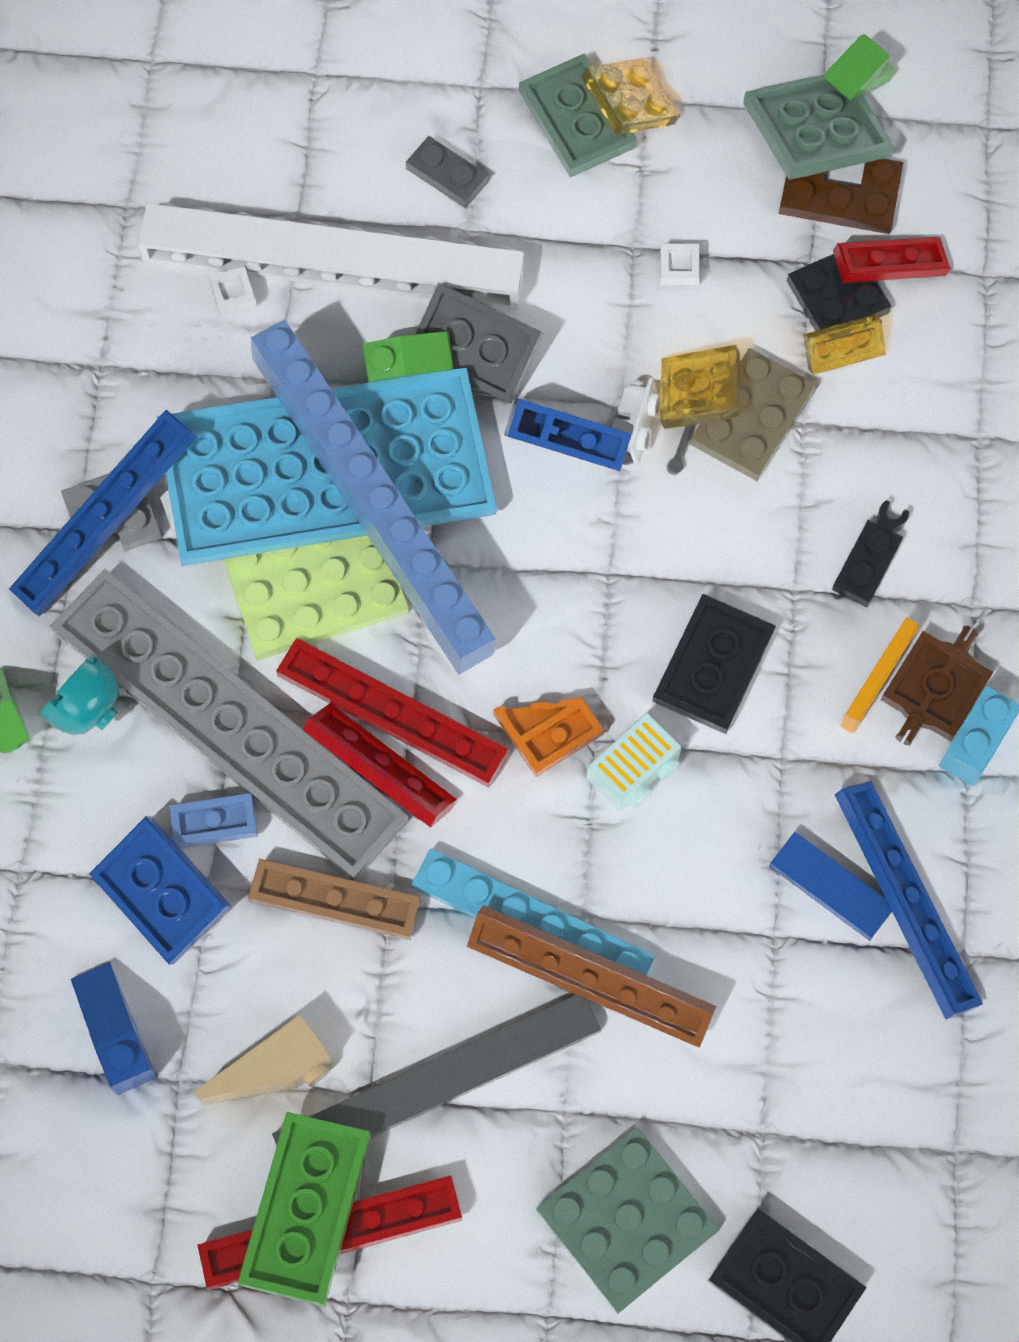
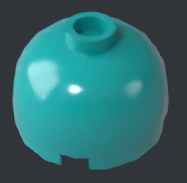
(84, 699)

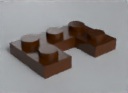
(862, 207)

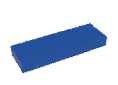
(831, 886)

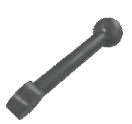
(675, 465)

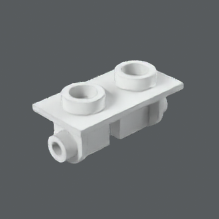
(641, 406)

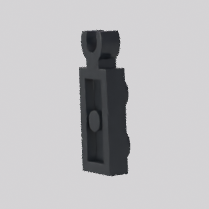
(870, 557)

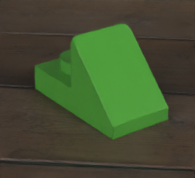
(860, 68)

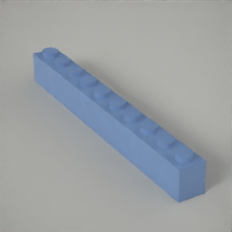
(372, 497)

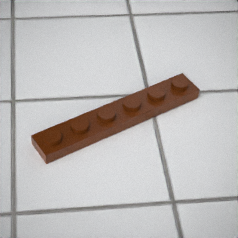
(591, 976)

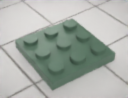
(816, 127)
(627, 1220)

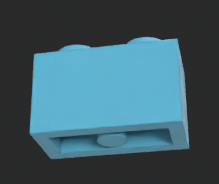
(980, 736)

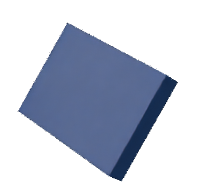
(160, 890)

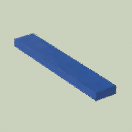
(102, 513)
(908, 900)

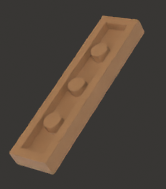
(334, 899)

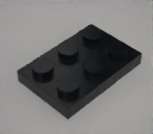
(714, 663)
(786, 1282)

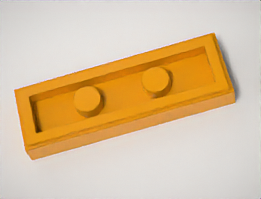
(879, 675)

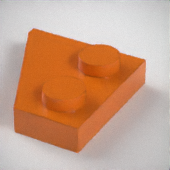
(549, 731)

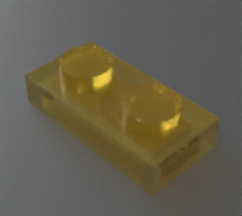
(844, 344)

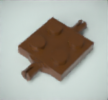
(936, 685)

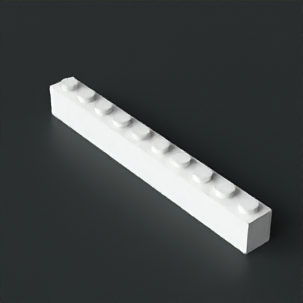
(329, 254)

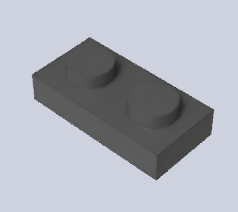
(447, 171)

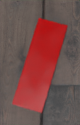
(891, 259)

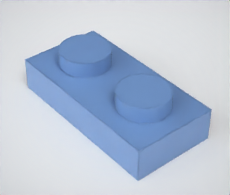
(213, 820)

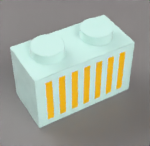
(634, 763)

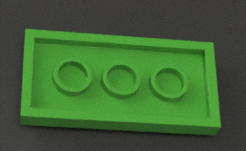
(305, 1209)

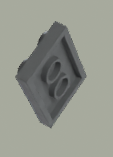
(482, 340)

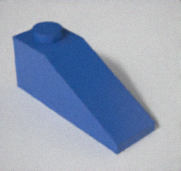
(567, 434)
(112, 1029)

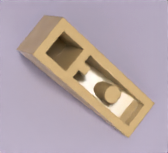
(275, 1065)

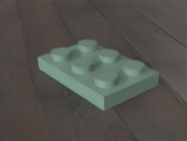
(573, 117)

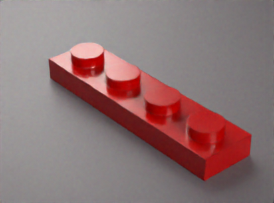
(379, 765)

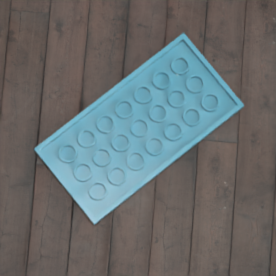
(261, 489)

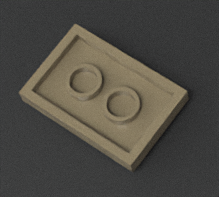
(768, 409)

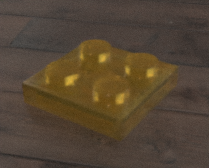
(630, 96)
(700, 387)

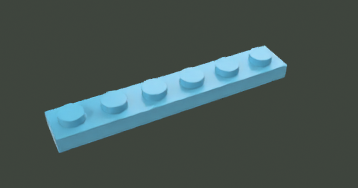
(470, 890)

